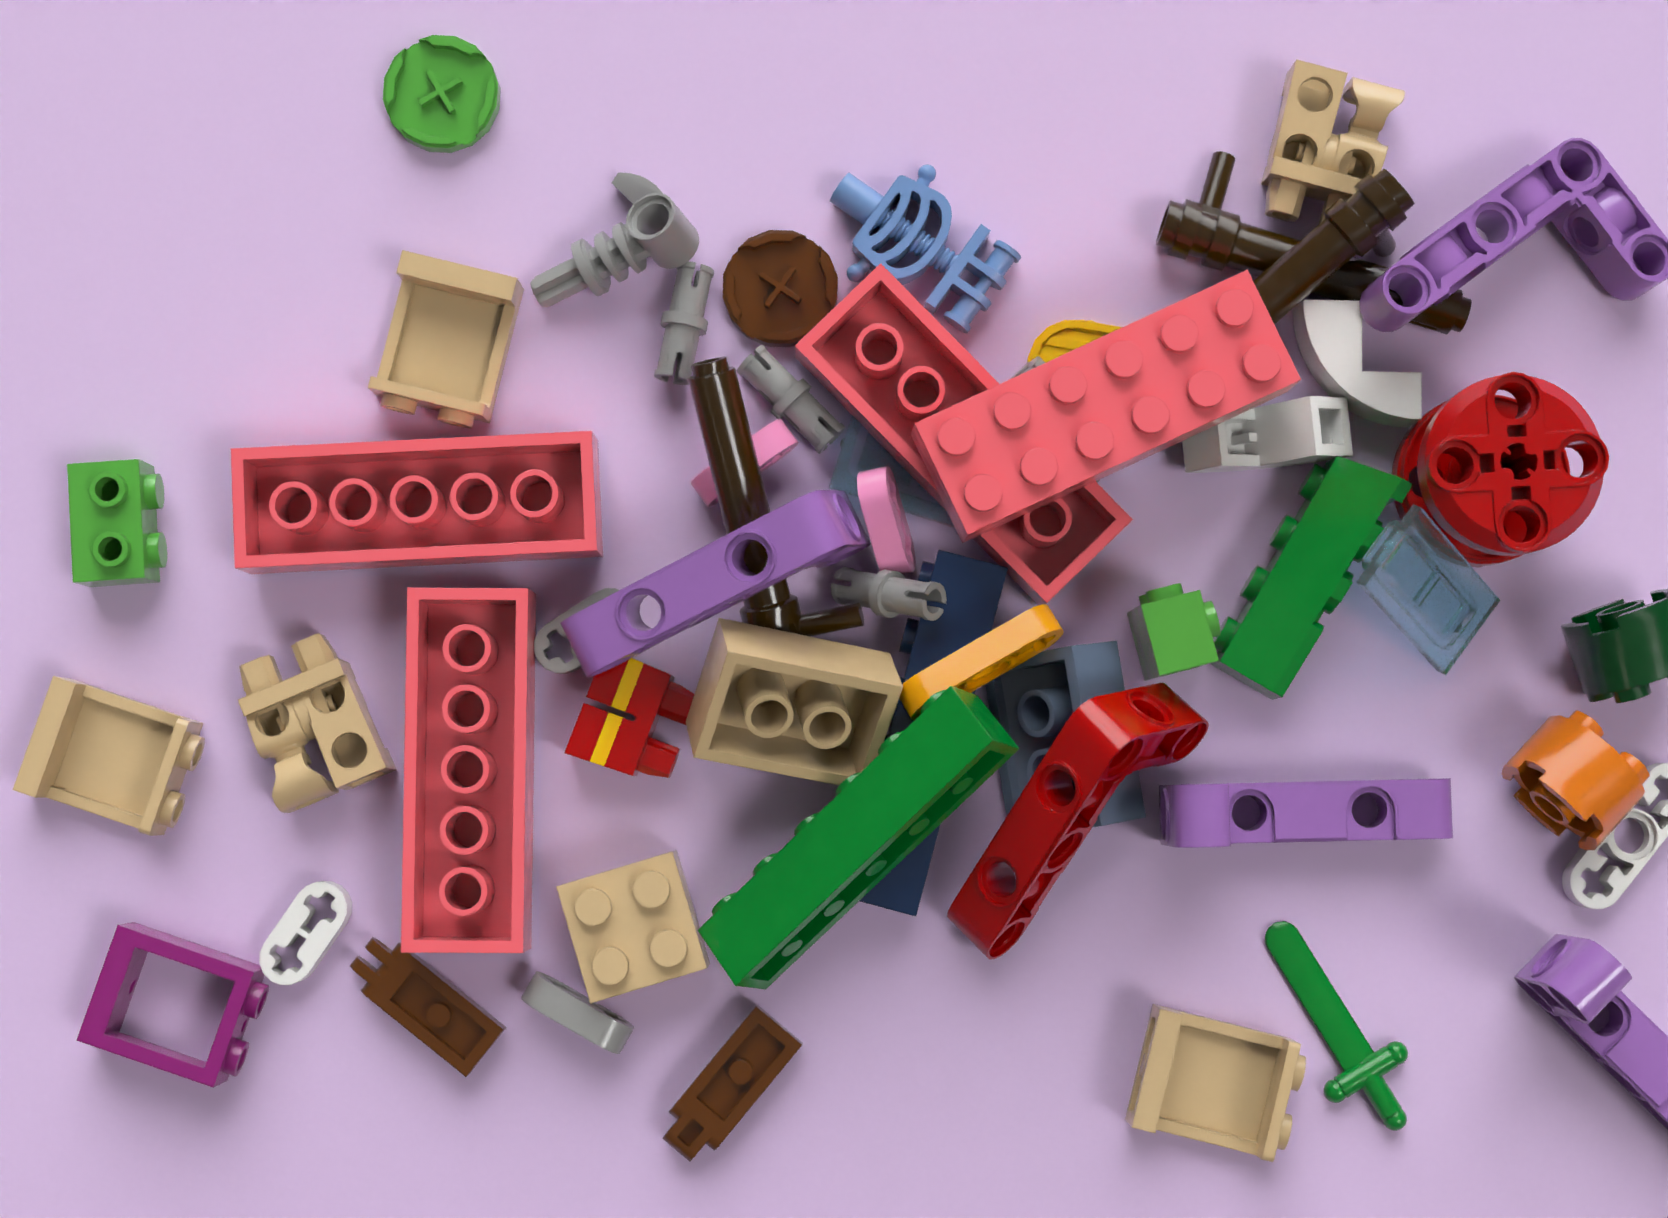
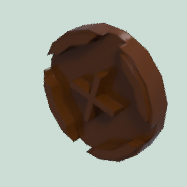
(779, 287)

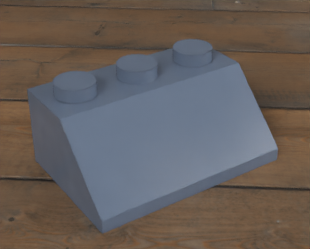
(1039, 699)

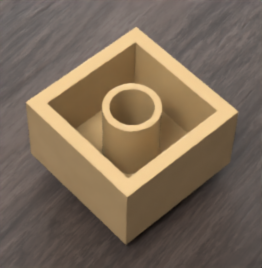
(633, 926)

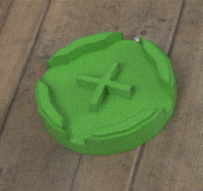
(441, 94)

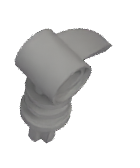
(651, 230)

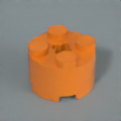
(1576, 779)

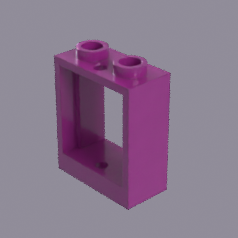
(117, 985)

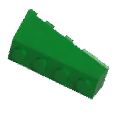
(1305, 573)

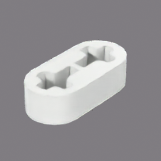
(294, 924)

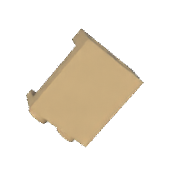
(447, 340)
(110, 756)
(1215, 1082)

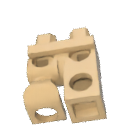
(1305, 152)
(311, 705)

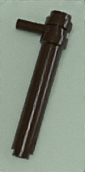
(1347, 231)
(1226, 242)
(744, 499)

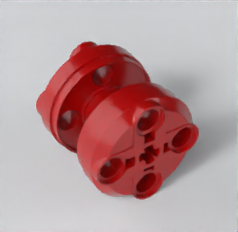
(1500, 468)

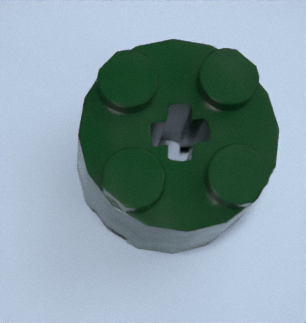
(1620, 648)

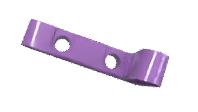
(1589, 210)
(797, 536)
(1304, 812)
(1573, 984)

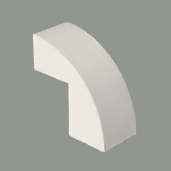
(1332, 350)
(1273, 437)

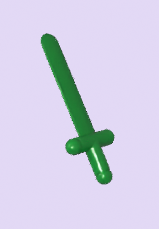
(1361, 1065)

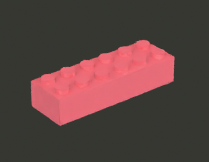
(900, 366)
(1104, 406)
(416, 502)
(468, 770)

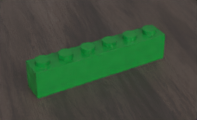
(857, 837)

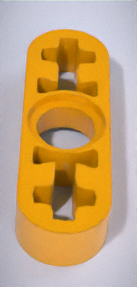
(984, 657)

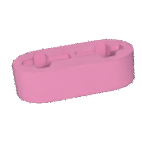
(770, 445)
(886, 520)

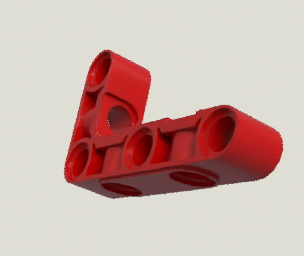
(1051, 819)

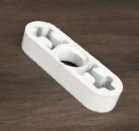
(1613, 878)

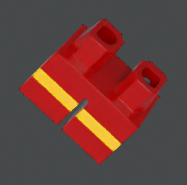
(627, 743)

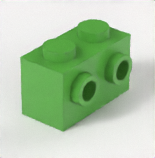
(115, 523)
(1173, 631)

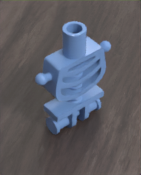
(875, 211)

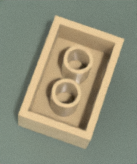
(791, 703)

